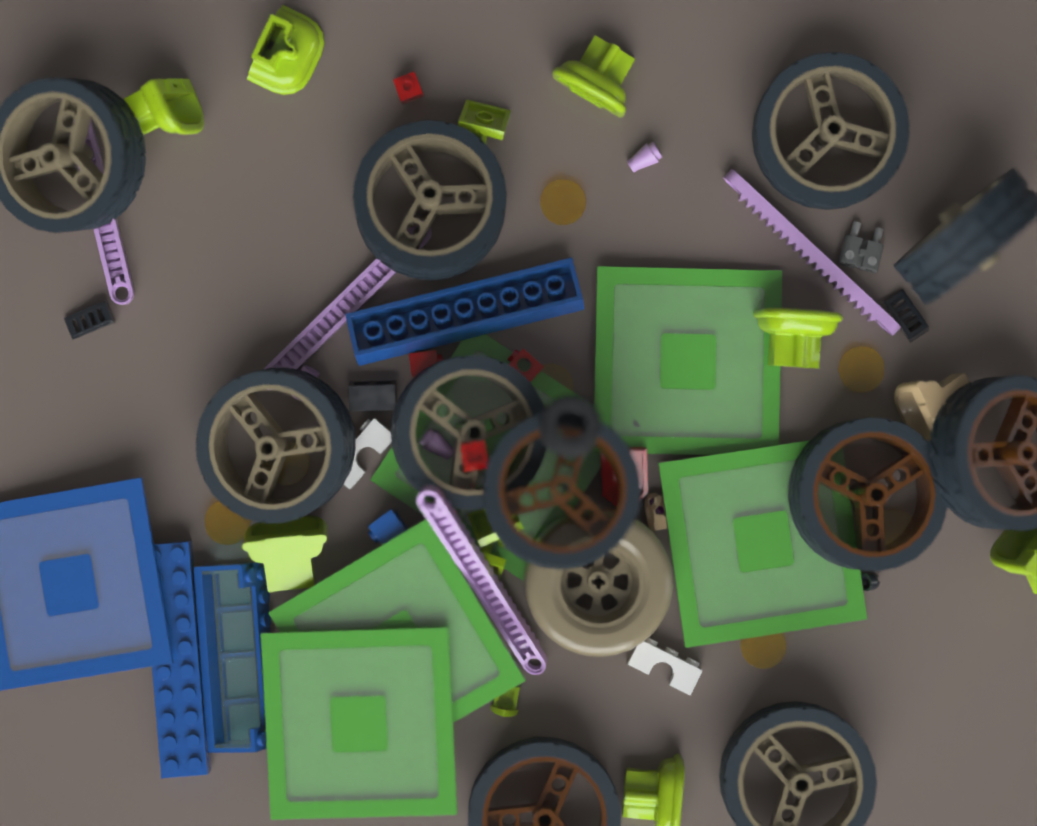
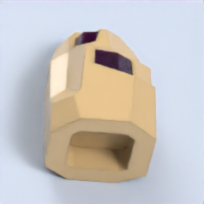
(655, 512)

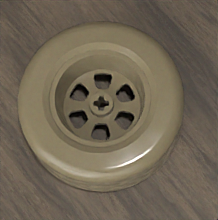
(598, 630)

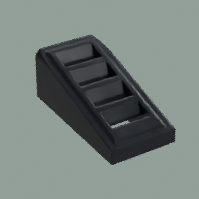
(109, 320)
(911, 336)

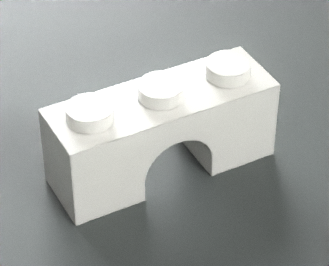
(373, 435)
(684, 672)

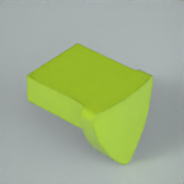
(506, 704)

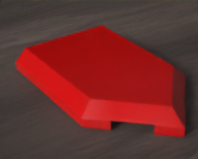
(608, 477)

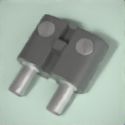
(862, 253)

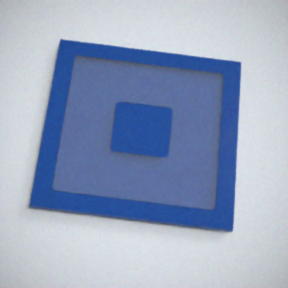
(79, 586)

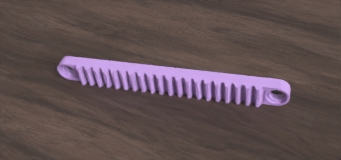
(109, 239)
(813, 254)
(334, 316)
(482, 579)

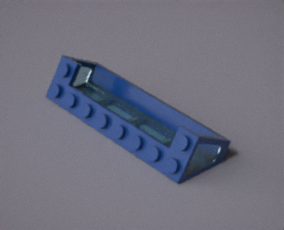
(230, 623)

